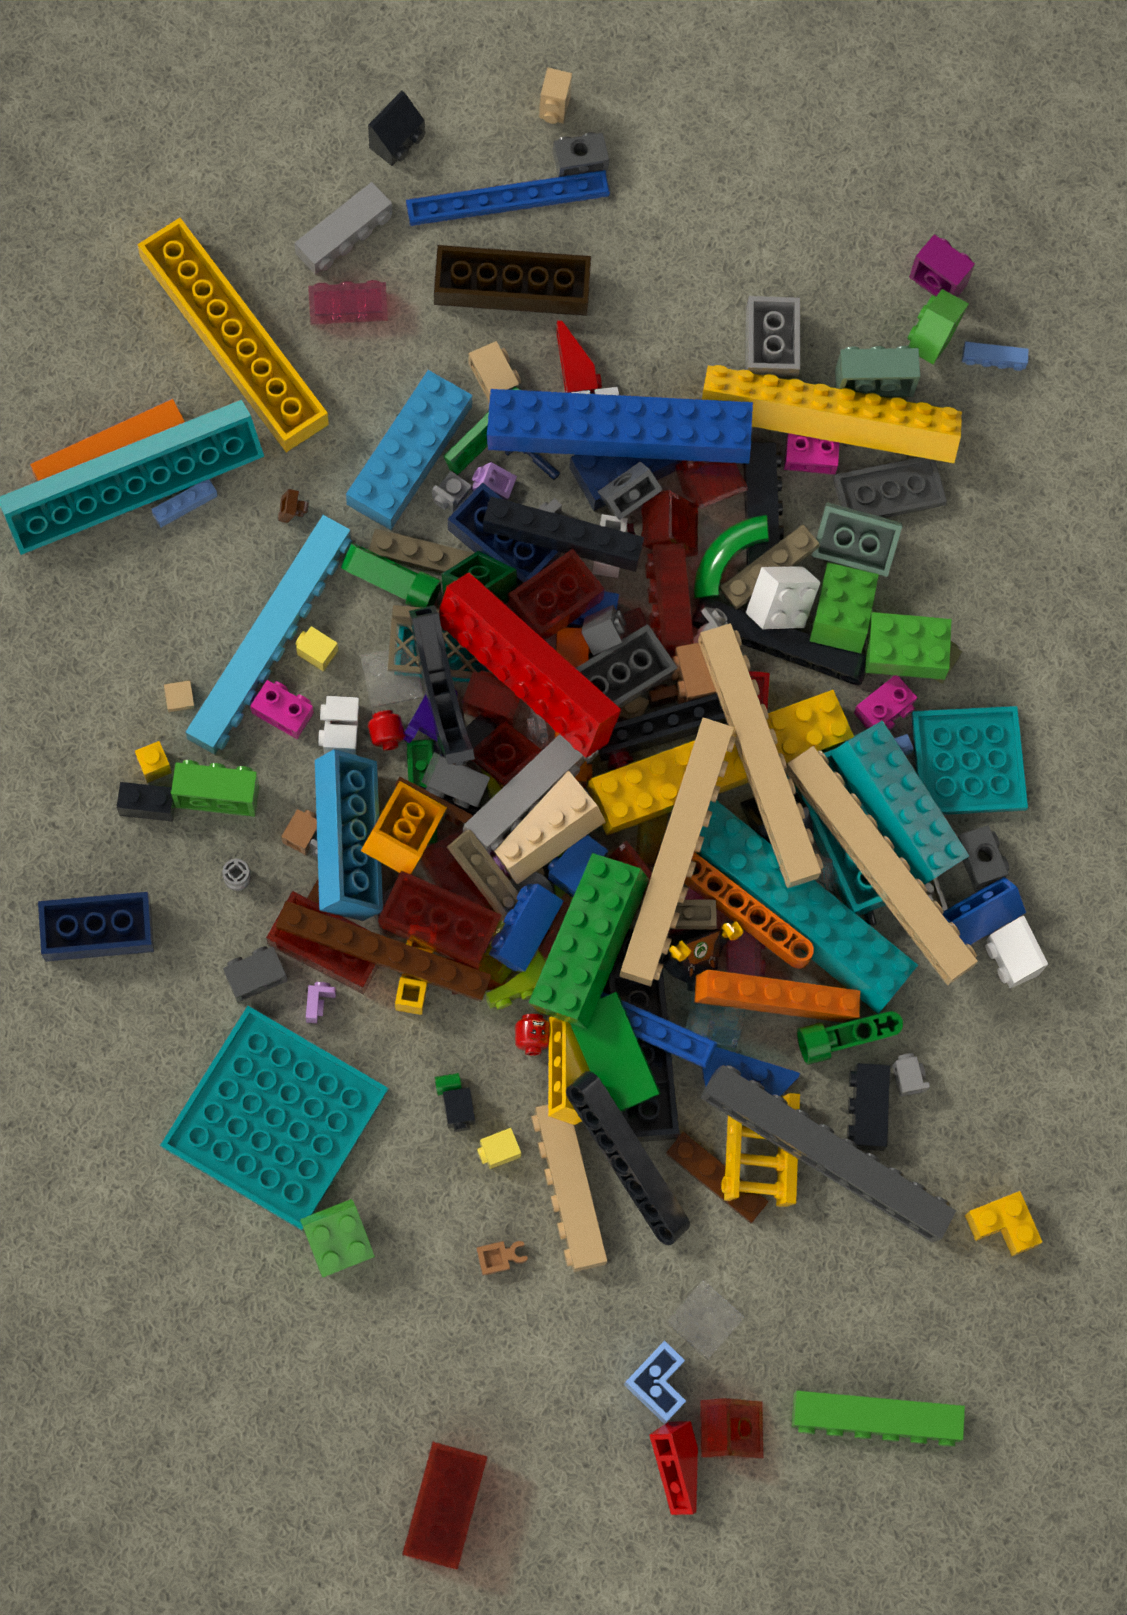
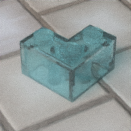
(716, 1022)

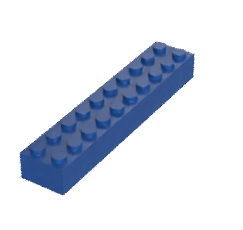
(619, 426)

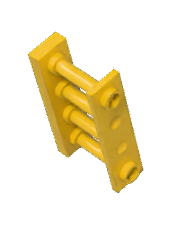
(784, 1163)

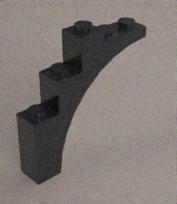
(439, 686)

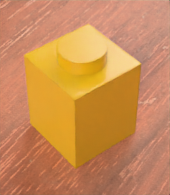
(153, 761)

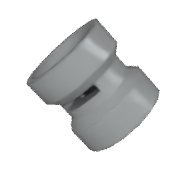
(236, 880)

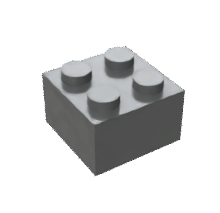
(459, 781)

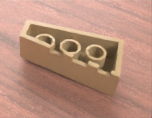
(549, 829)

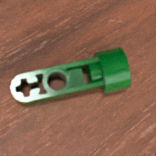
(416, 588)
(818, 1042)

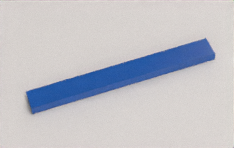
(507, 198)

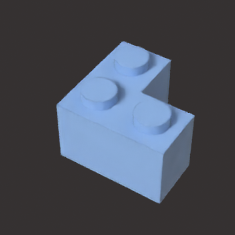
(650, 1383)

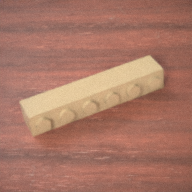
(571, 1191)

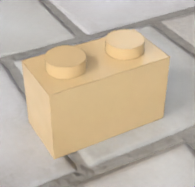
(555, 96)
(492, 369)

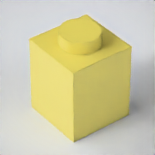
(316, 648)
(499, 1148)

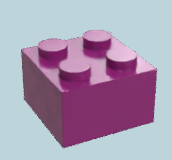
(941, 267)

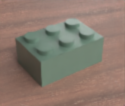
(879, 370)
(857, 539)

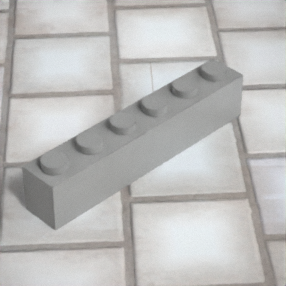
(524, 792)

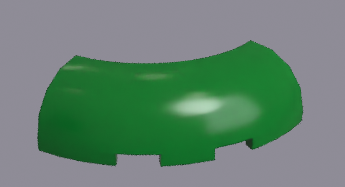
(723, 550)

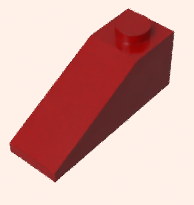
(576, 366)
(678, 1464)

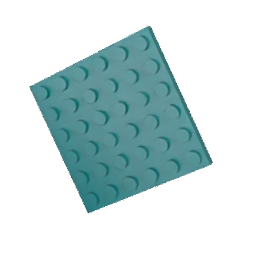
(274, 1117)

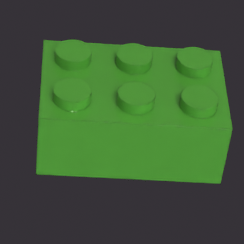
(844, 607)
(908, 645)
(215, 788)

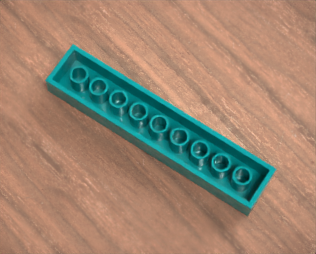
(131, 477)
(840, 938)

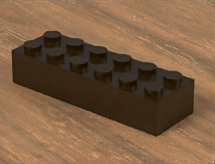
(512, 280)

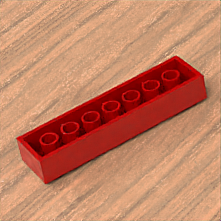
(528, 665)

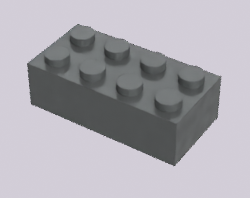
(630, 667)

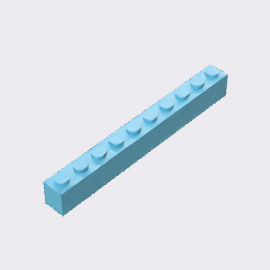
(268, 635)

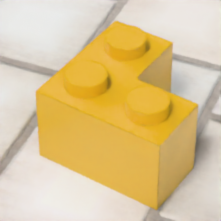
(1011, 1218)

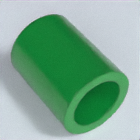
(447, 1083)

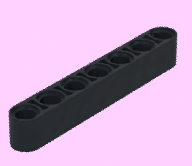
(789, 645)
(627, 1158)

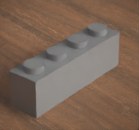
(344, 228)

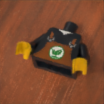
(697, 951)

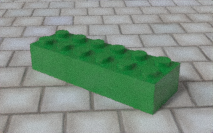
(589, 940)

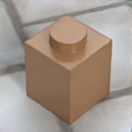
(300, 831)

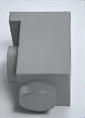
(909, 1075)

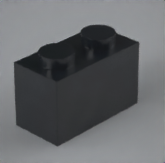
(145, 801)

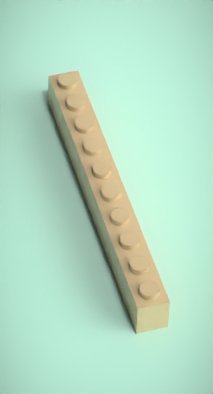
(759, 755)
(676, 852)
(881, 865)

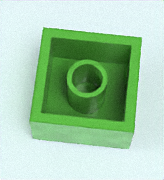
(937, 325)
(337, 1238)

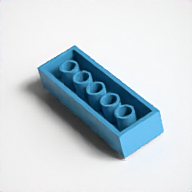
(409, 450)
(345, 817)

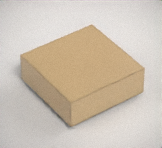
(179, 696)

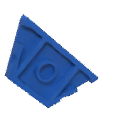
(771, 1077)

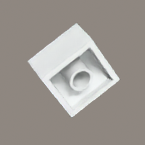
(1016, 953)

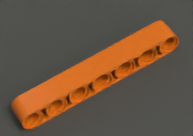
(749, 908)

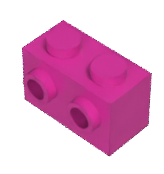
(811, 454)
(886, 704)
(282, 708)

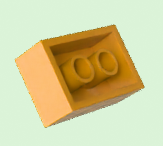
(404, 829)

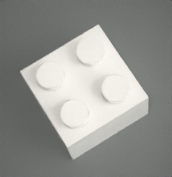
(783, 597)

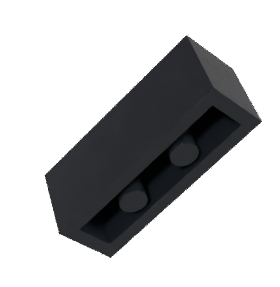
(869, 1106)

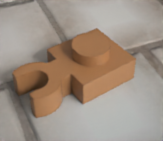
(495, 1258)

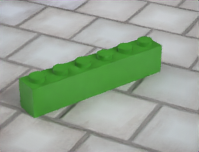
(878, 1417)

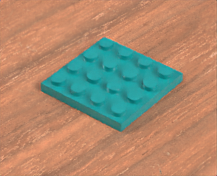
(971, 759)

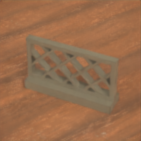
(401, 617)

